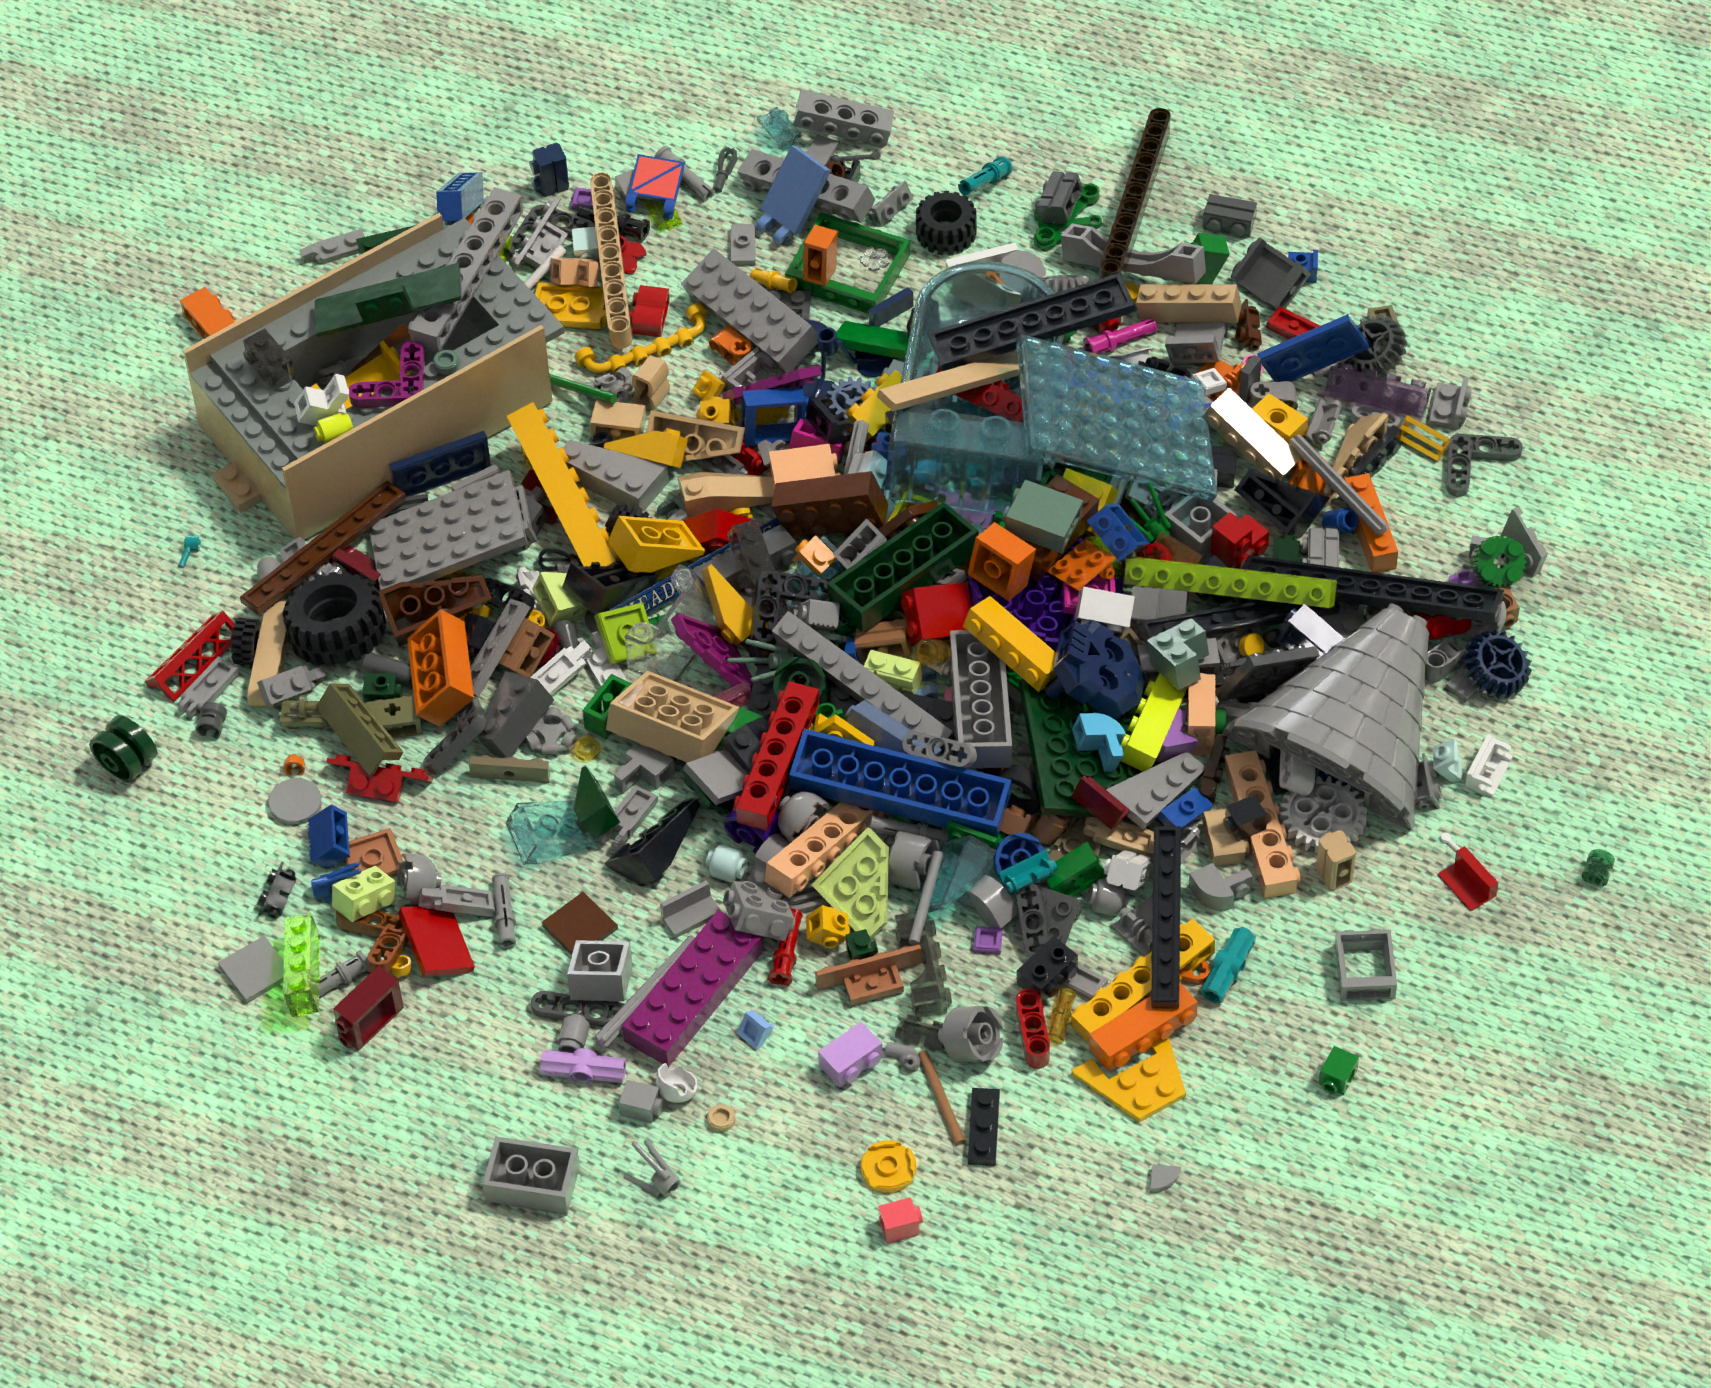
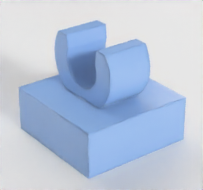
(754, 1029)

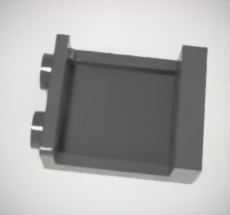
(1269, 274)

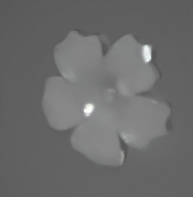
(874, 259)

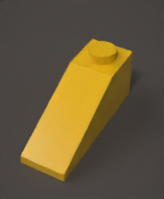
(654, 446)
(730, 609)

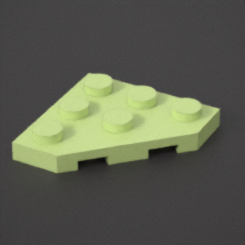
(859, 883)

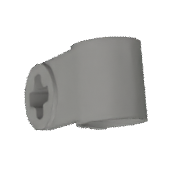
(1282, 390)
(1443, 660)

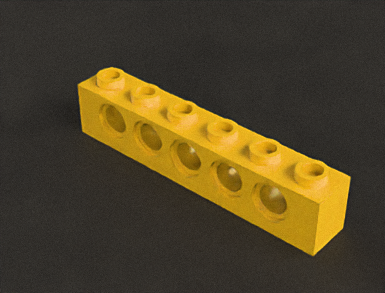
(1198, 947)

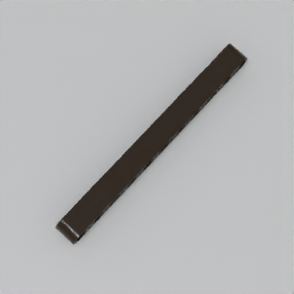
(1136, 194)

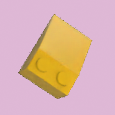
(653, 543)

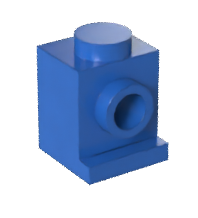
(1308, 260)

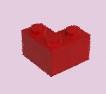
(712, 528)
(1237, 538)

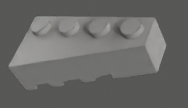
(616, 474)

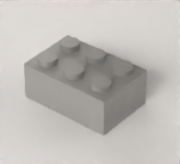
(531, 1175)

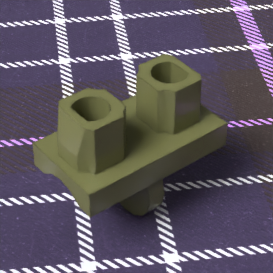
(301, 714)

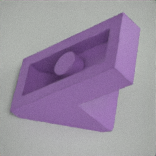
(1176, 740)

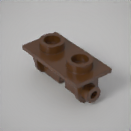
(1247, 327)

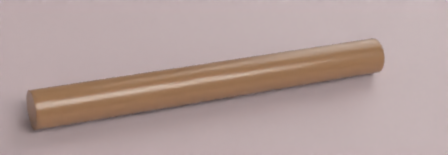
(941, 1098)

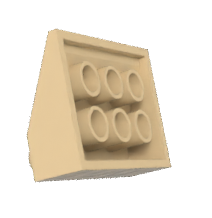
(670, 717)

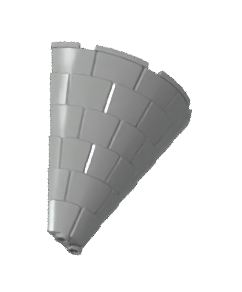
(1354, 713)

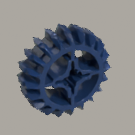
(1504, 678)

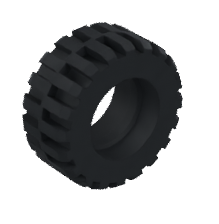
(337, 640)

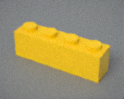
(1012, 642)

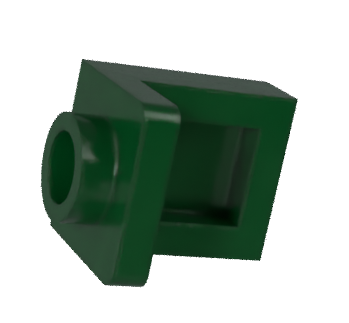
(1286, 548)

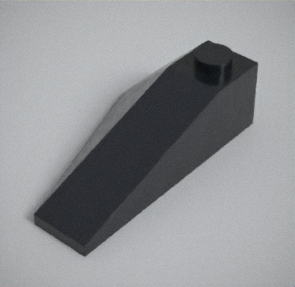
(654, 853)

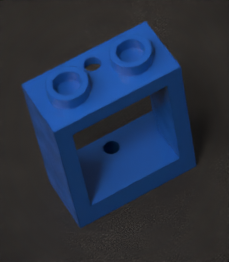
(771, 398)
(1110, 526)

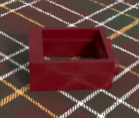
(368, 1008)

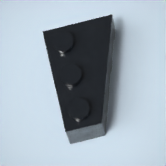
(1282, 503)

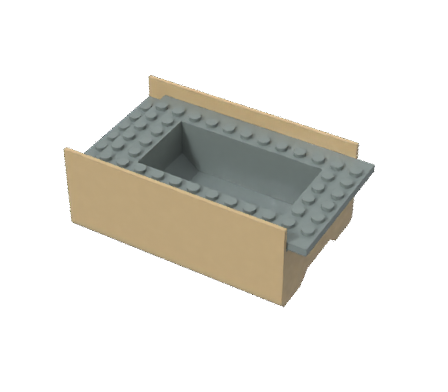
(316, 483)

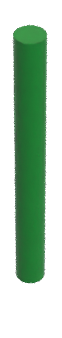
(583, 389)

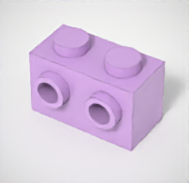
(850, 1055)

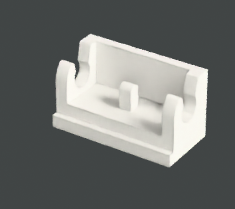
(1488, 766)

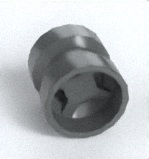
(212, 716)

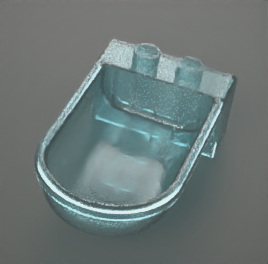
(949, 445)

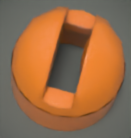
(294, 759)

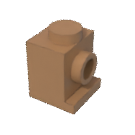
(1017, 822)

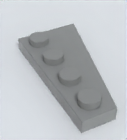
(1157, 787)

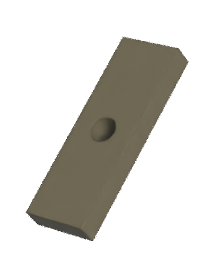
(509, 768)

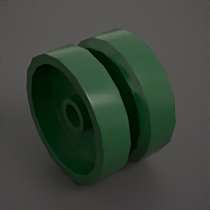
(123, 748)

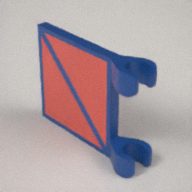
(655, 180)

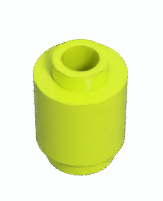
(332, 427)

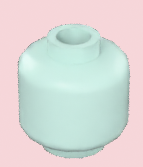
(726, 863)

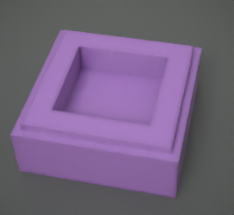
(582, 197)
(988, 940)

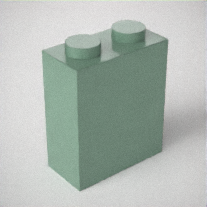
(1042, 516)

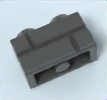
(1059, 197)
(1229, 215)

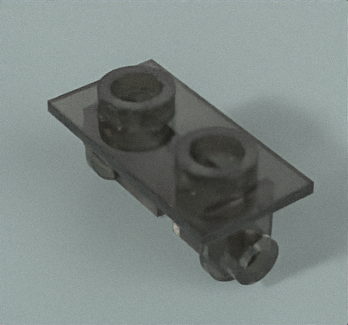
(914, 1028)

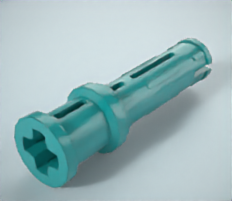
(990, 173)

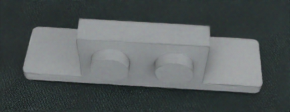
(542, 241)

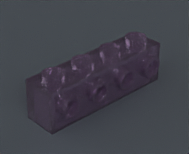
(1377, 391)

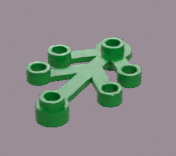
(1053, 232)

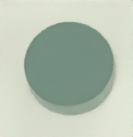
(446, 362)

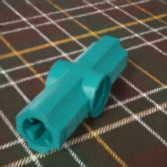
(1228, 965)

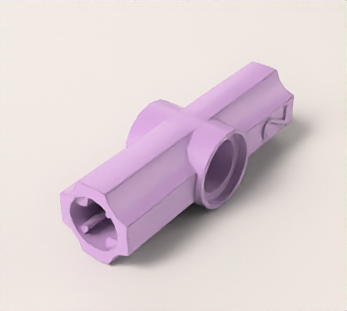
(583, 1066)

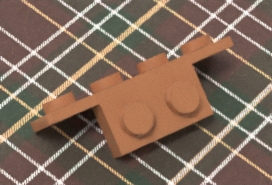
(871, 976)

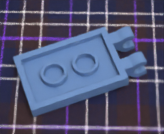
(792, 194)

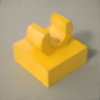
(708, 386)

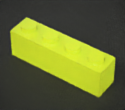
(1152, 724)

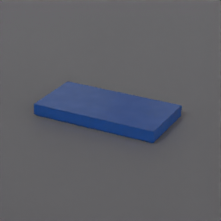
(1313, 350)

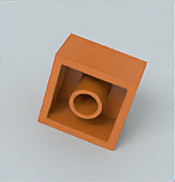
(1001, 561)

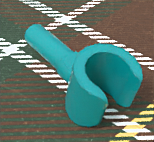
(191, 542)

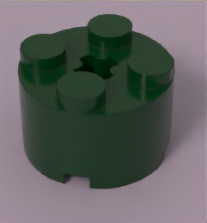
(803, 672)

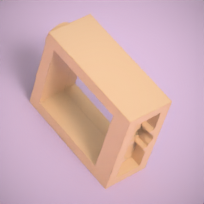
(1202, 713)

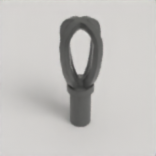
(722, 174)

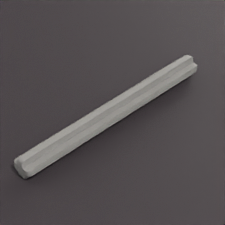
(1339, 485)
(614, 1025)

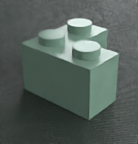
(1177, 653)

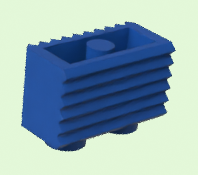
(328, 837)

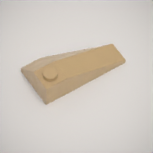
(704, 437)
(1357, 442)
(724, 491)

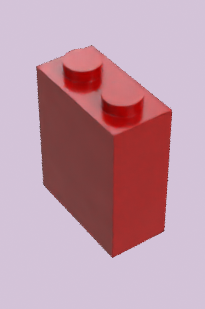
(935, 610)

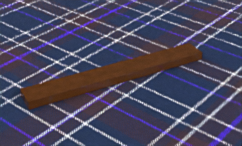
(322, 548)

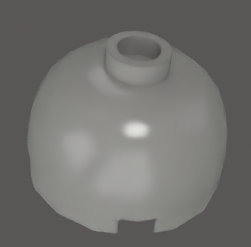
(799, 813)
(414, 874)

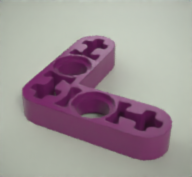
(399, 388)

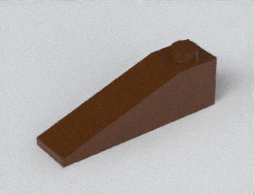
(412, 604)

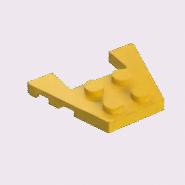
(1141, 1088)

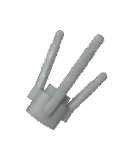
(664, 1178)

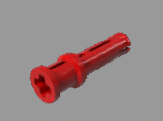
(784, 957)

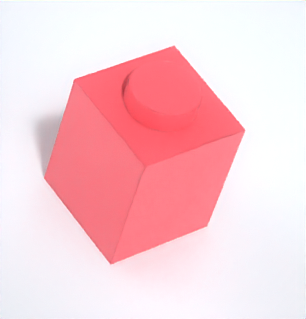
(899, 1219)

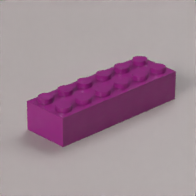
(692, 989)

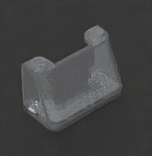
(658, 647)

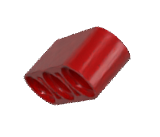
(1033, 1018)

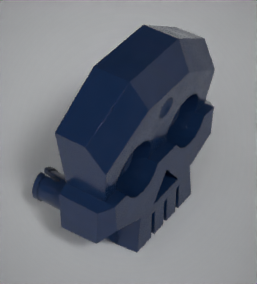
(1097, 669)

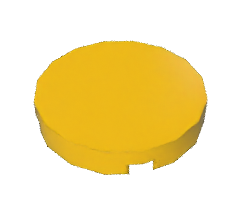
(888, 1166)

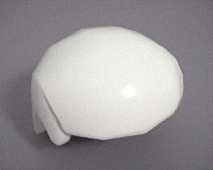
(670, 1079)

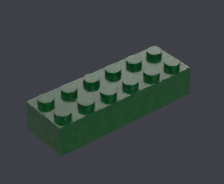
(905, 562)

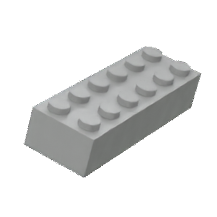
(750, 310)
(980, 701)

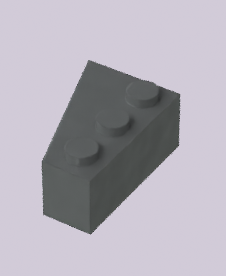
(513, 713)

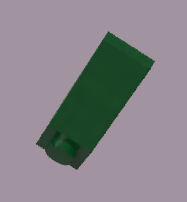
(593, 806)

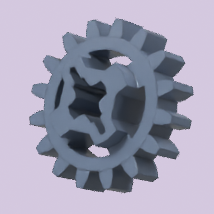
(846, 395)

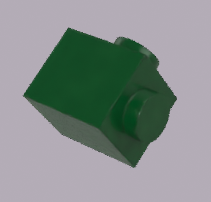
(381, 686)

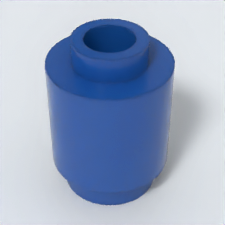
(1342, 519)

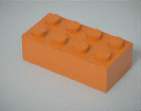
(440, 668)

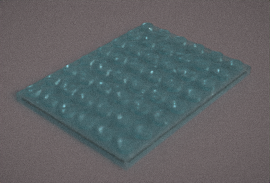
(1115, 417)

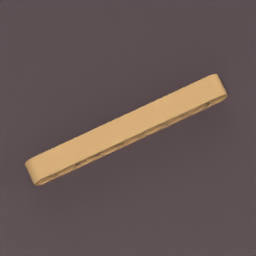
(611, 260)

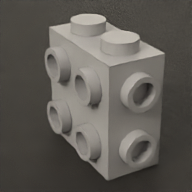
(759, 910)

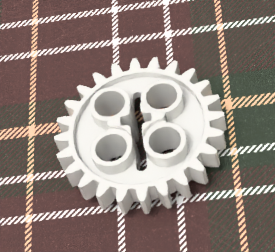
(1323, 813)

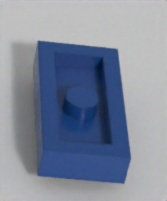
(1185, 809)

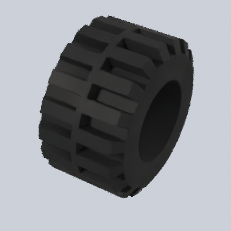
(947, 236)

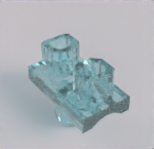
(779, 127)

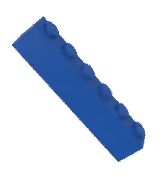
(460, 196)

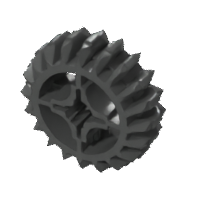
(1388, 347)

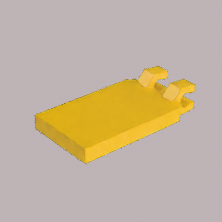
(574, 304)

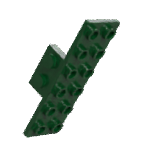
(388, 299)

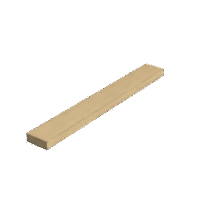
(950, 381)

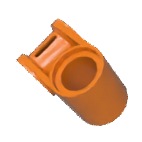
(730, 345)

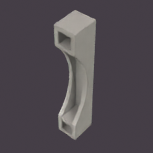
(1182, 263)

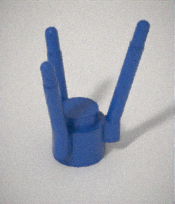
(323, 885)

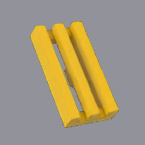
(1405, 428)

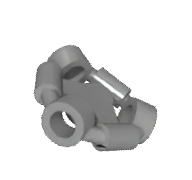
(619, 381)
(552, 733)

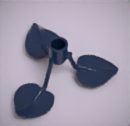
(867, 363)

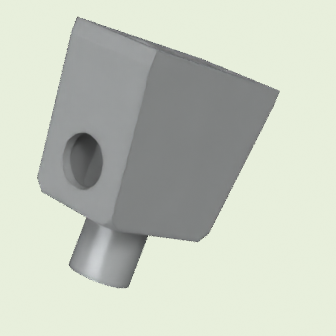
(859, 544)

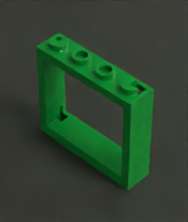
(865, 236)

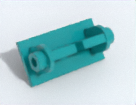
(1028, 871)

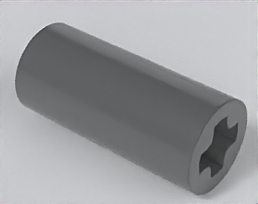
(381, 664)

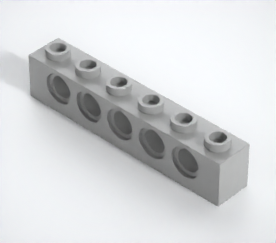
(838, 194)

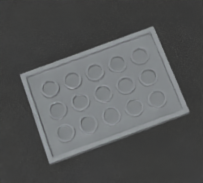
(449, 532)

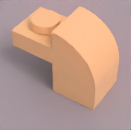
(575, 271)

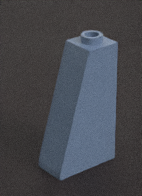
(881, 727)

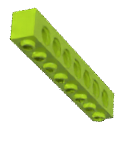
(1230, 582)

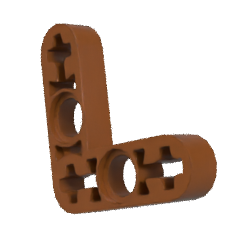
(385, 935)

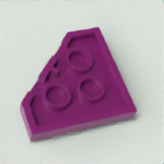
(794, 378)
(712, 648)

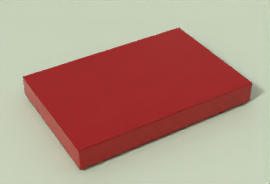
(436, 941)

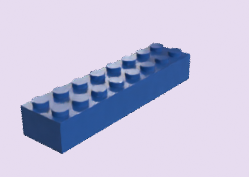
(899, 783)

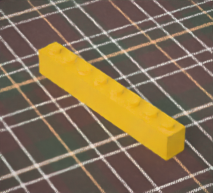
(561, 486)

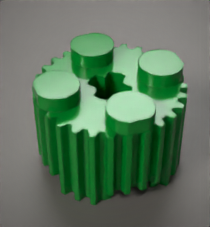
(1511, 554)

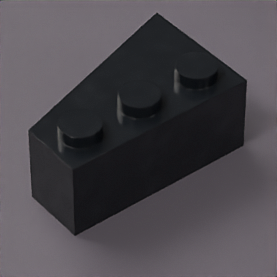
(605, 586)

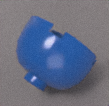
(1014, 850)

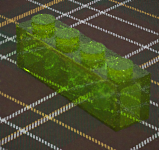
(301, 965)

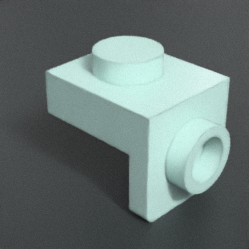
(1447, 761)

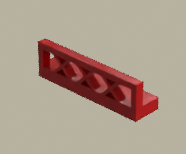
(185, 651)

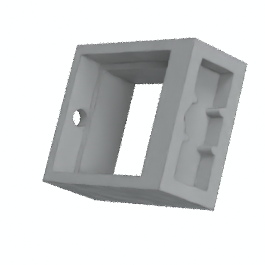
(1366, 987)

